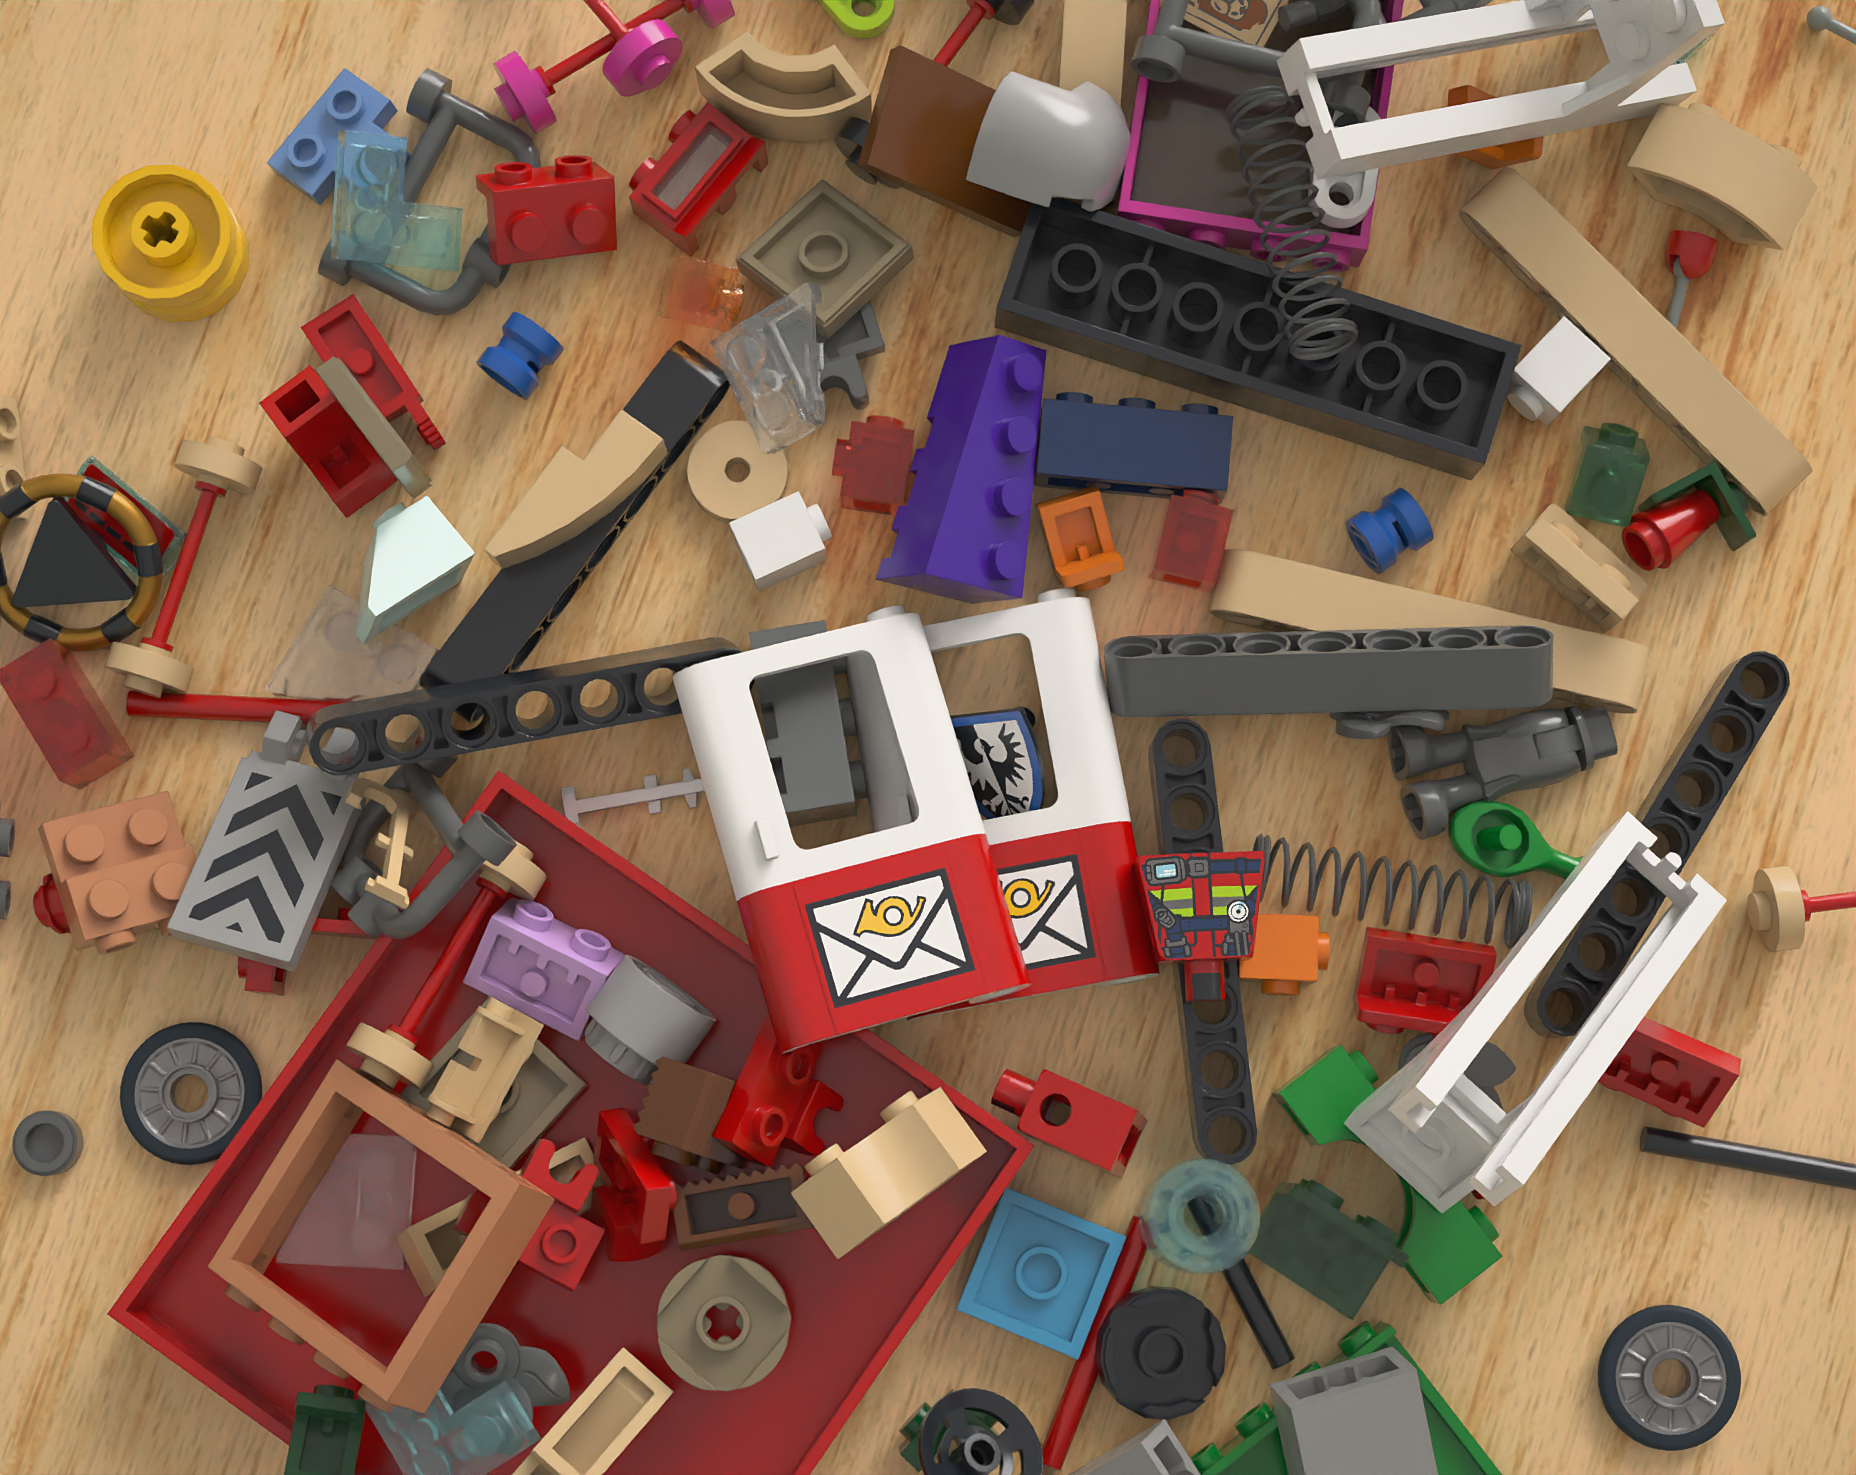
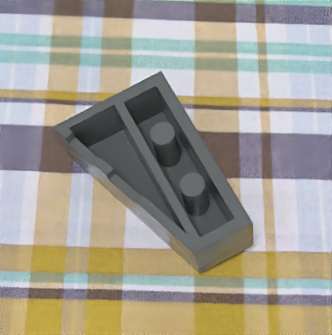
(808, 733)

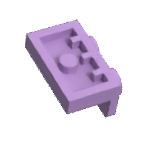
(542, 965)

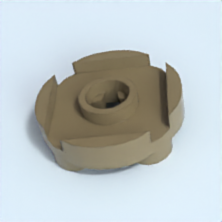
(684, 1323)

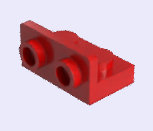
(1672, 1072)

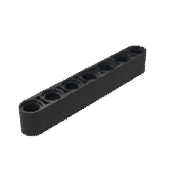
(533, 593)
(499, 698)
(1680, 824)
(1198, 1038)

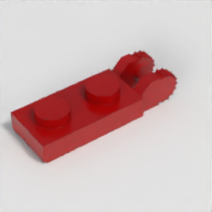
(351, 336)

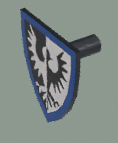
(1002, 760)

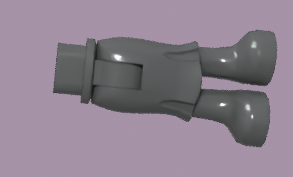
(1497, 757)

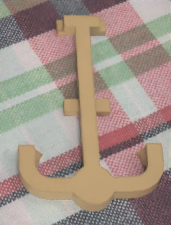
(403, 809)

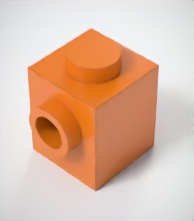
(1286, 954)

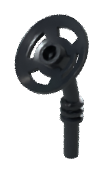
(978, 1448)

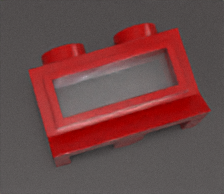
(694, 175)

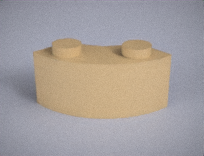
(782, 93)
(1722, 175)
(888, 1171)

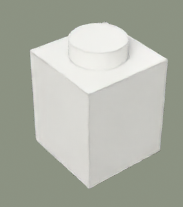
(1554, 372)
(781, 539)

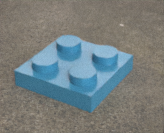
(1041, 1273)

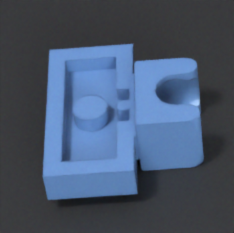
(310, 150)

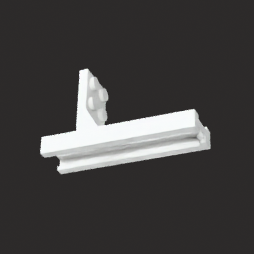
(1636, 34)
(1445, 1129)

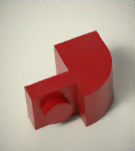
(328, 441)

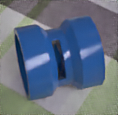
(520, 355)
(1389, 530)

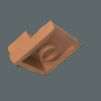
(118, 870)

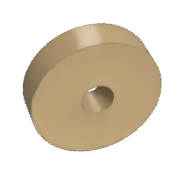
(715, 453)

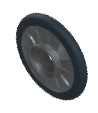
(150, 1084)
(1710, 1384)

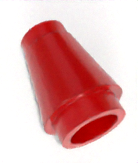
(1668, 529)

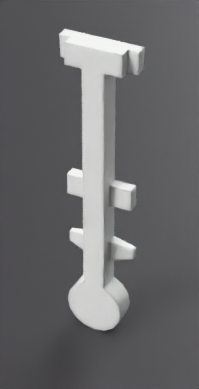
(651, 794)

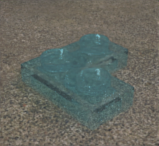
(370, 212)
(458, 1442)

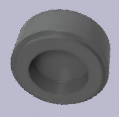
(47, 1143)

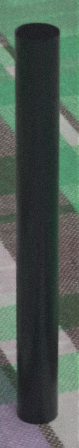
(1748, 1157)

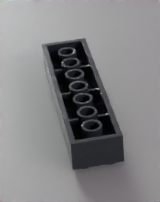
(1216, 330)

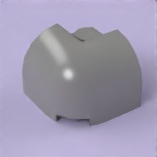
(1051, 143)

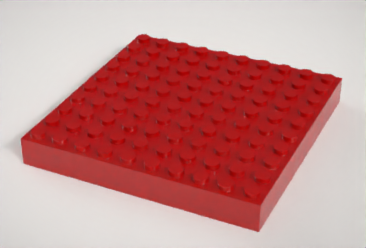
(842, 1310)

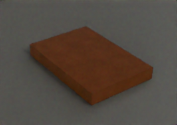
(927, 135)

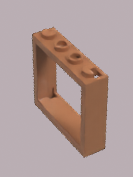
(463, 1291)

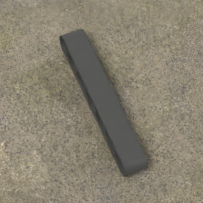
(1330, 671)

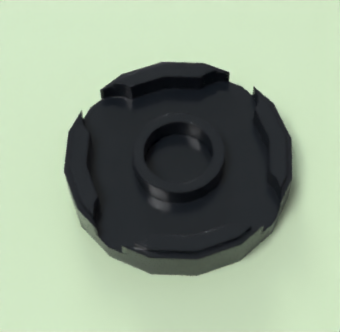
(1160, 1352)

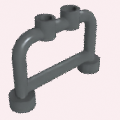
(1163, 54)
(442, 111)
(468, 843)

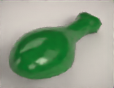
(1504, 842)

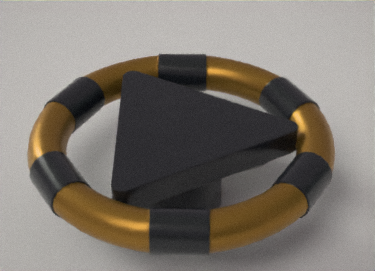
(73, 563)

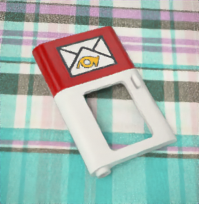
(1060, 865)
(871, 920)

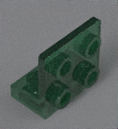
(1323, 1248)

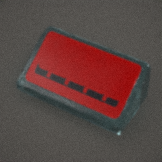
(116, 538)

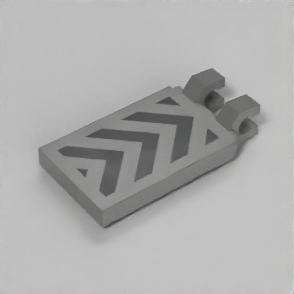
(270, 852)

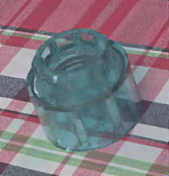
(1234, 1210)

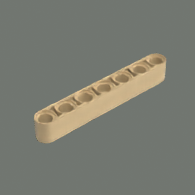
(1640, 341)
(1302, 597)

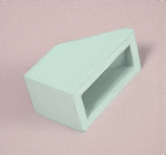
(408, 565)

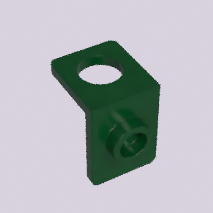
(1727, 496)

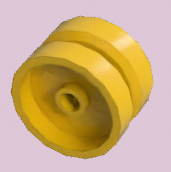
(170, 243)

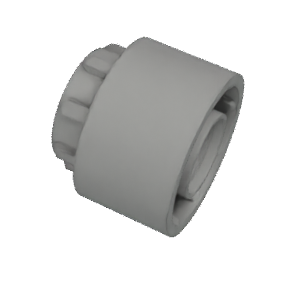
(644, 1018)

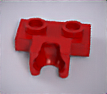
(775, 1102)
(635, 1192)
(563, 1238)

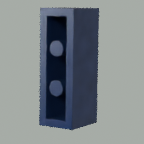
(1132, 447)

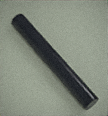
(1248, 1296)

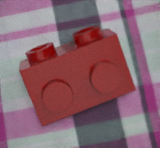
(549, 210)
(1417, 980)

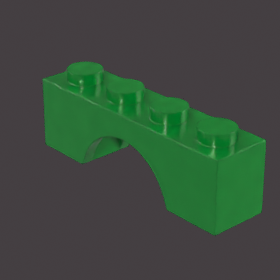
(1442, 1247)

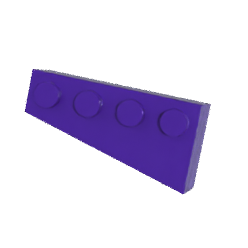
(974, 477)

